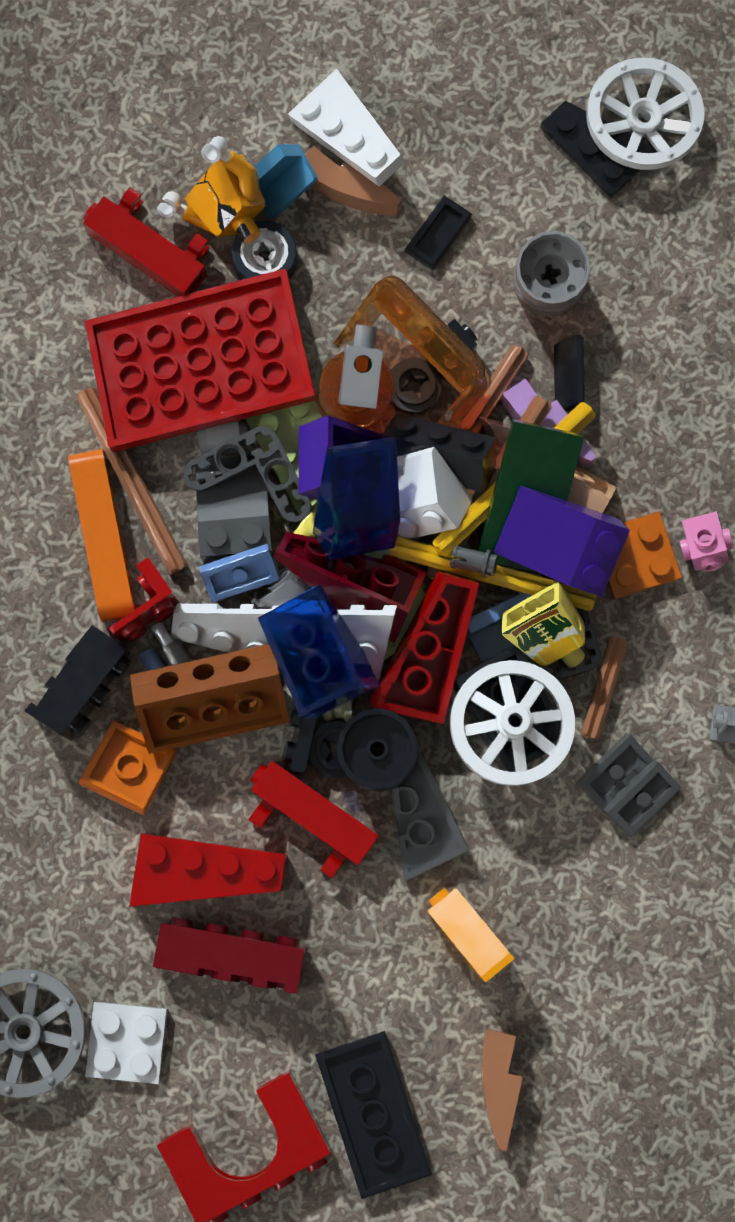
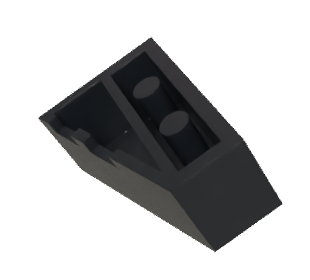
(81, 684)

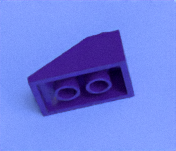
(313, 442)
(562, 540)

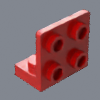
(158, 607)

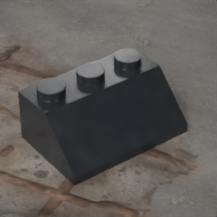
(520, 686)

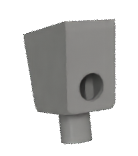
(357, 387)

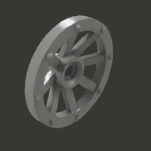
(13, 1039)

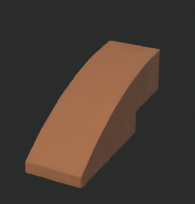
(351, 187)
(498, 1084)

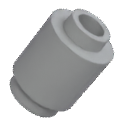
(218, 435)

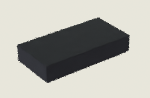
(438, 232)

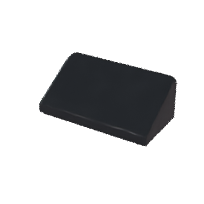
(569, 372)

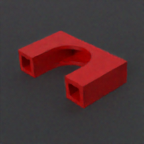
(212, 1191)

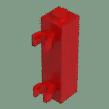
(143, 247)
(312, 812)

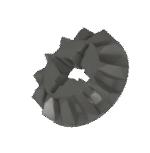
(420, 371)

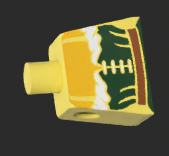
(546, 627)

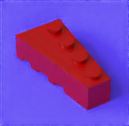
(428, 656)
(194, 870)

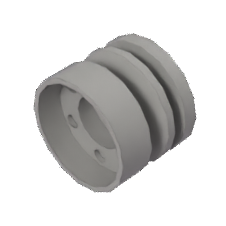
(561, 257)

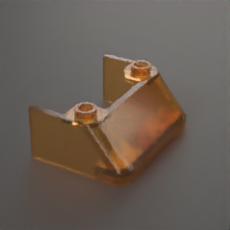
(428, 336)

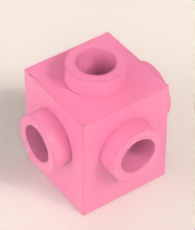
(706, 542)

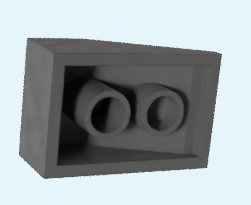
(233, 513)

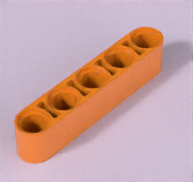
(101, 534)

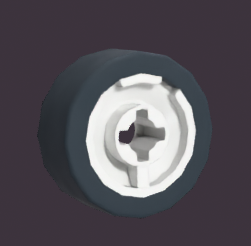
(276, 241)

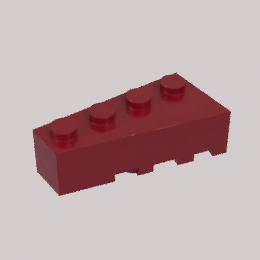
(230, 956)

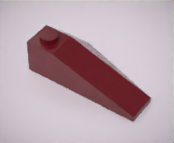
(354, 578)

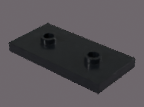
(373, 1114)

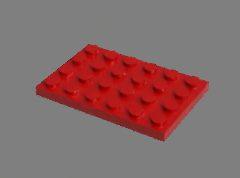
(199, 360)

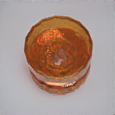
(329, 388)

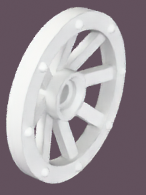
(647, 109)
(505, 731)

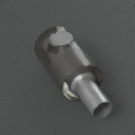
(173, 651)

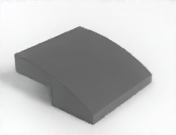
(628, 784)

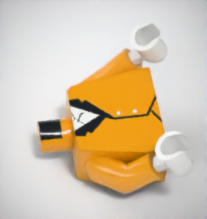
(223, 198)

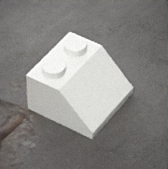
(429, 495)

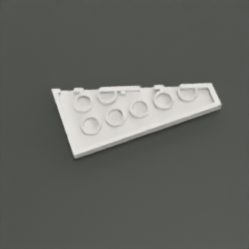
(240, 628)

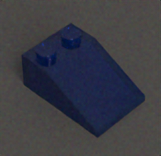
(358, 499)
(316, 653)

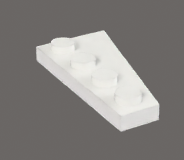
(346, 128)

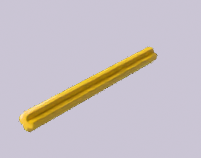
(478, 510)
(504, 575)

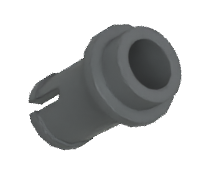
(475, 561)

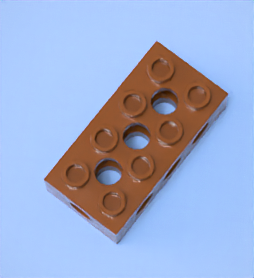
(209, 698)

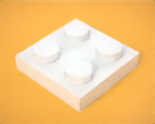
(126, 1042)

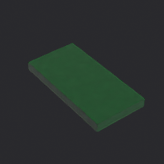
(535, 459)

